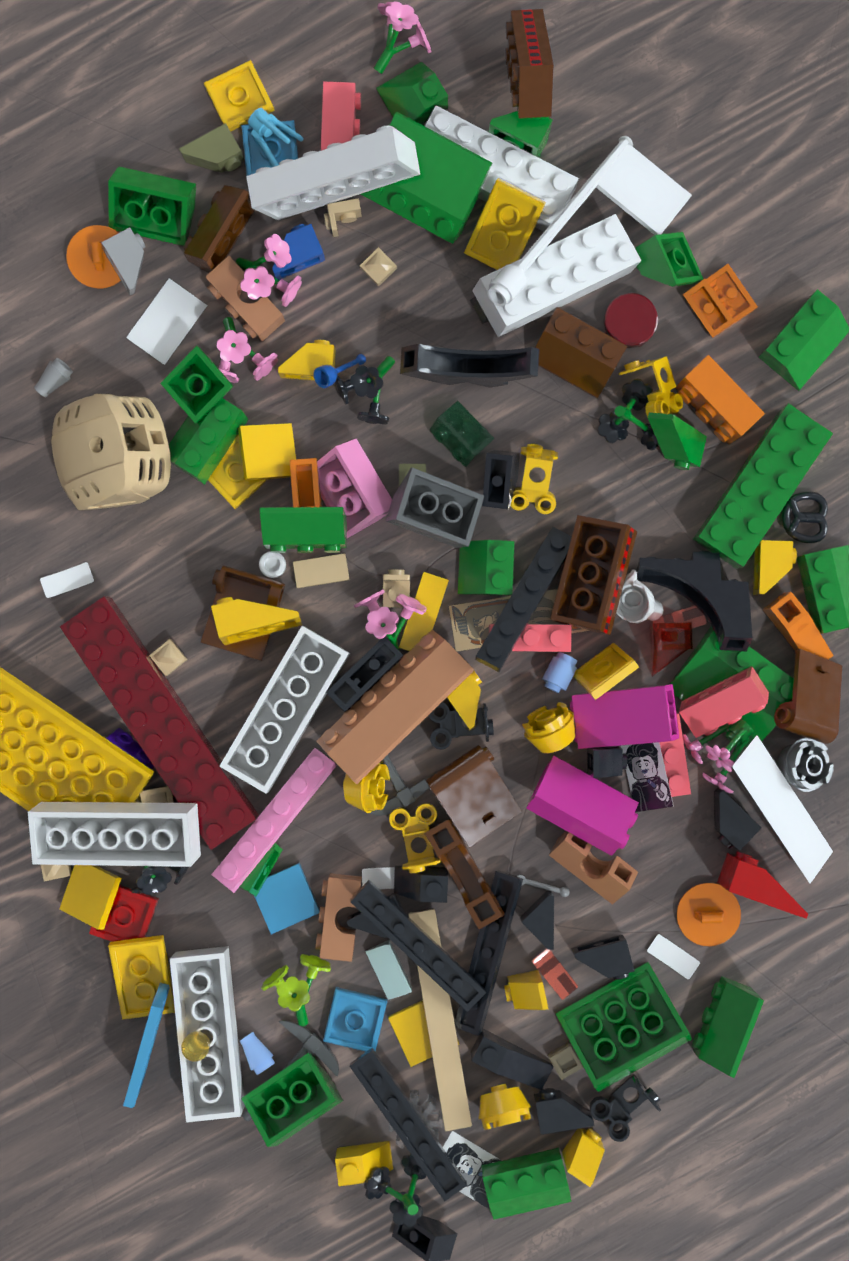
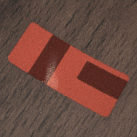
(689, 614)
(555, 973)

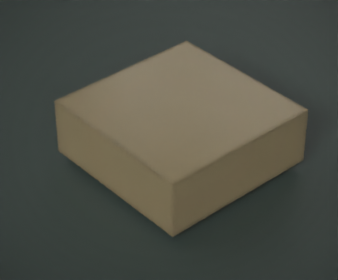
(565, 1060)

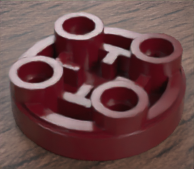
(631, 319)

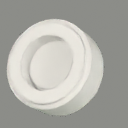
(272, 564)

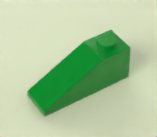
(678, 440)

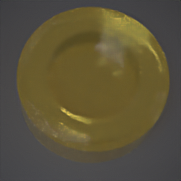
(195, 1046)

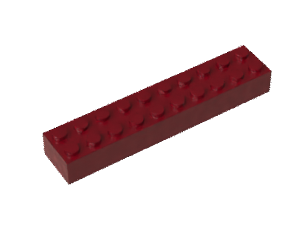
(159, 720)

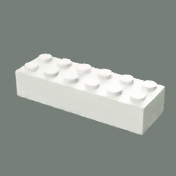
(509, 164)
(333, 173)
(563, 274)
(284, 709)
(114, 834)
(207, 1005)

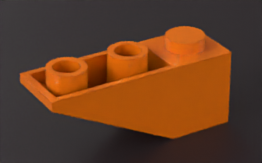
(797, 625)

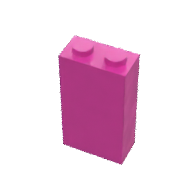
(625, 717)
(583, 806)

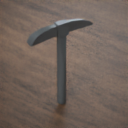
(405, 795)
(311, 1044)

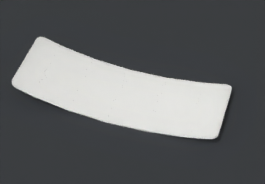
(67, 580)
(381, 877)
(673, 956)

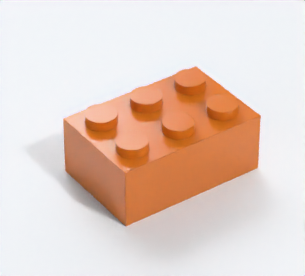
(719, 400)

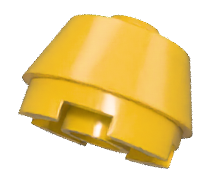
(551, 728)
(369, 792)
(503, 1106)

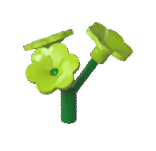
(294, 992)

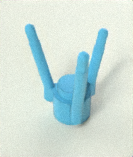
(265, 125)

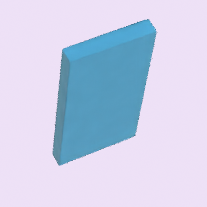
(146, 1045)

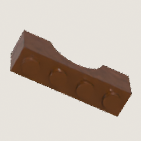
(465, 873)

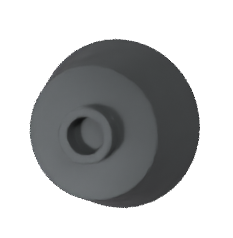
(805, 764)

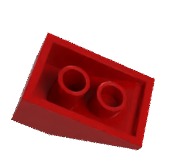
(748, 879)

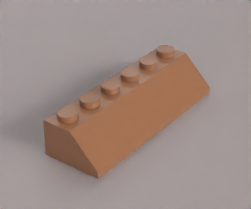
(395, 706)

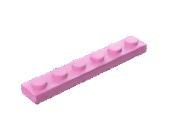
(274, 820)

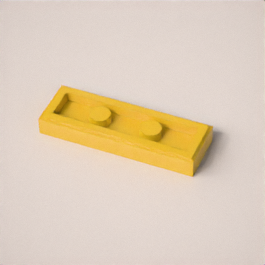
(430, 595)

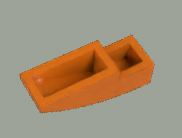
(305, 483)

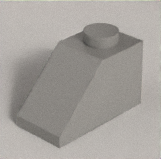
(126, 257)

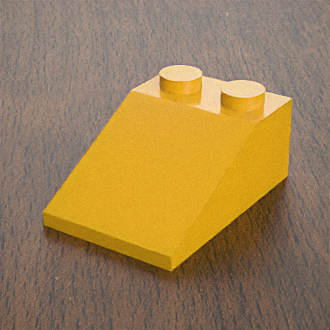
(245, 620)

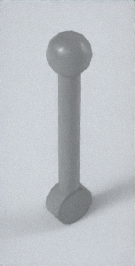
(564, 891)

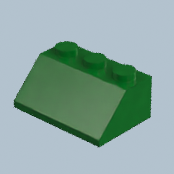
(151, 205)
(806, 340)
(202, 445)
(304, 529)
(827, 587)
(727, 1025)
(291, 1100)
(526, 1183)

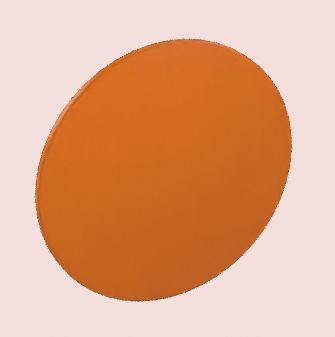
(88, 260)
(708, 914)

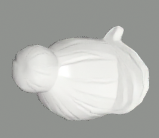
(637, 601)

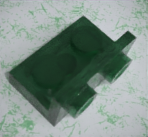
(461, 433)

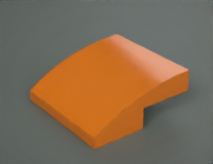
(720, 300)

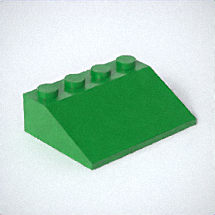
(446, 186)
(710, 666)
(623, 1027)

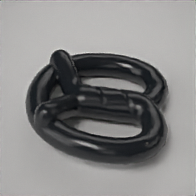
(805, 517)

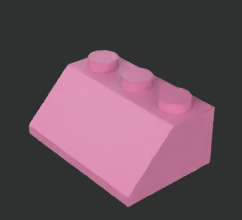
(352, 483)

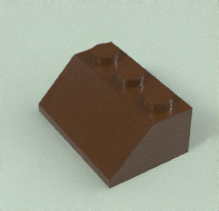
(219, 228)
(578, 352)

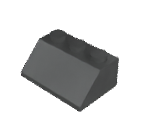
(435, 508)

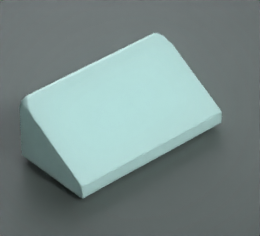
(389, 970)

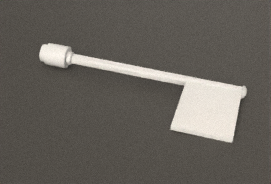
(625, 179)

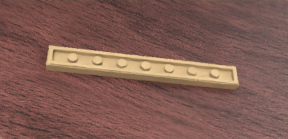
(443, 1037)

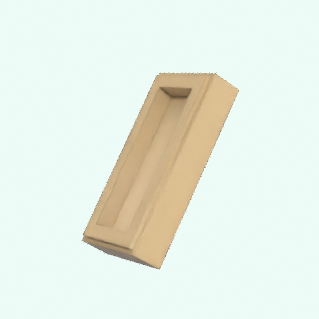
(321, 570)

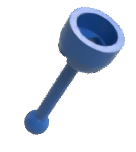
(327, 374)

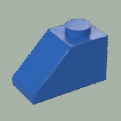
(304, 251)

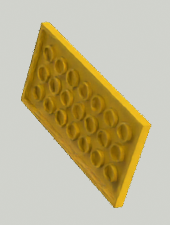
(56, 756)

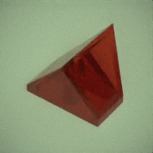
(668, 643)

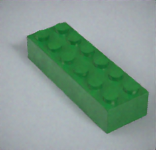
(763, 486)

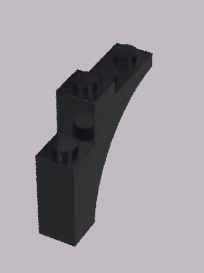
(477, 367)
(699, 580)

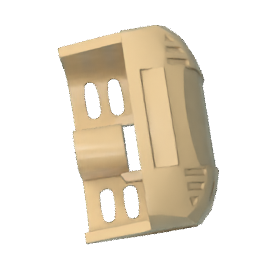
(116, 467)

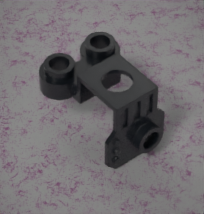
(452, 726)
(619, 1110)

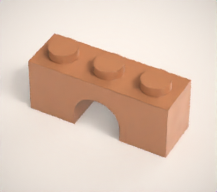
(259, 317)
(607, 878)
(335, 940)

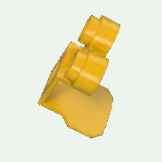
(661, 400)
(536, 491)
(412, 828)

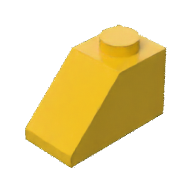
(307, 359)
(772, 563)
(466, 699)
(526, 991)
(583, 1155)
(357, 1161)

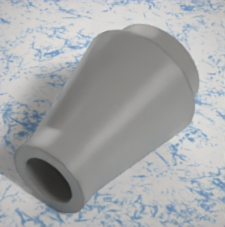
(53, 377)

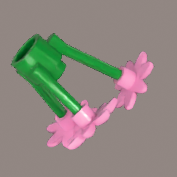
(737, 734)

